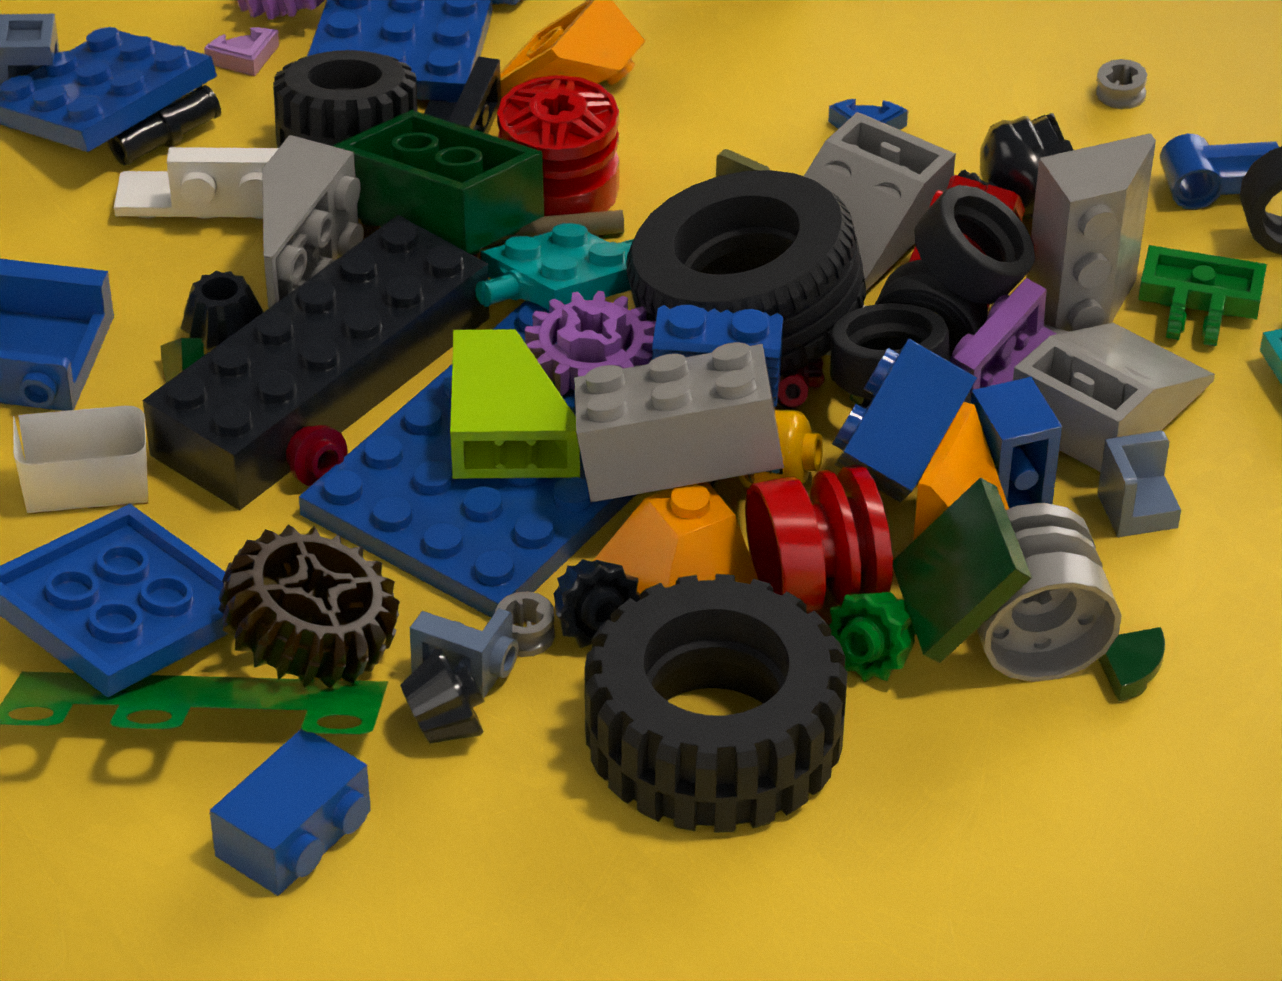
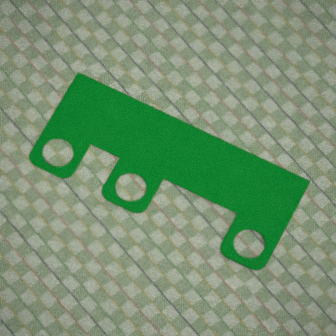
(179, 693)

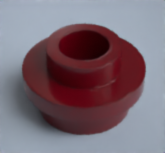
(315, 452)

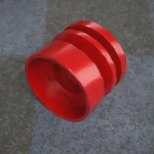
(578, 138)
(822, 539)

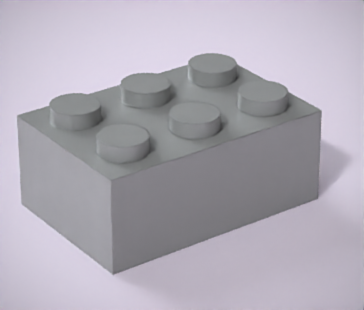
(676, 421)

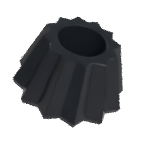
(219, 308)
(589, 597)
(443, 699)

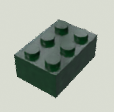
(446, 179)

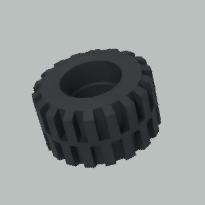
(340, 95)

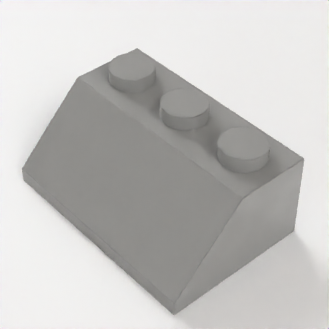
(1090, 229)

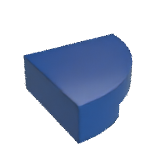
(889, 113)

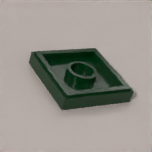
(960, 570)

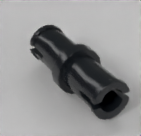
(166, 125)

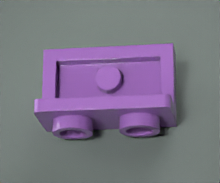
(1006, 338)

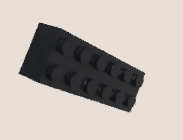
(315, 359)

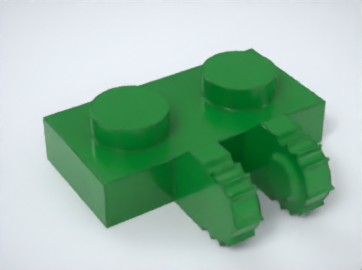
(1201, 283)

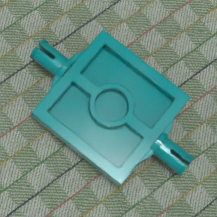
(554, 267)

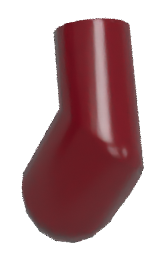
(794, 385)

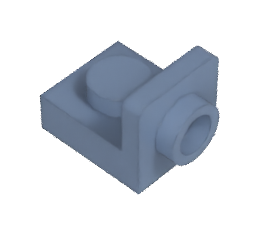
(485, 652)

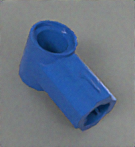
(1203, 172)

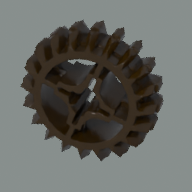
(308, 606)

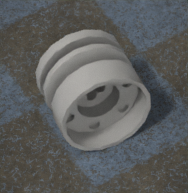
(1066, 609)

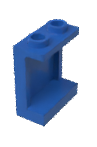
(50, 331)

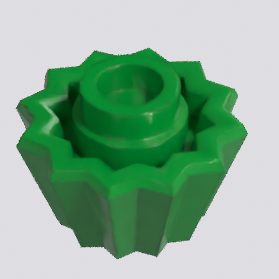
(873, 633)

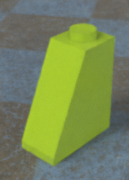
(507, 411)

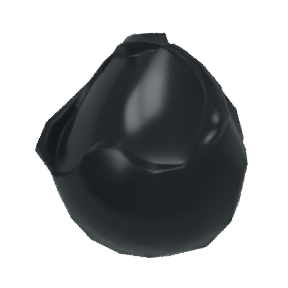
(1013, 152)

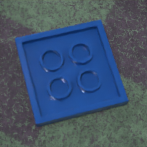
(430, 36)
(101, 88)
(114, 599)

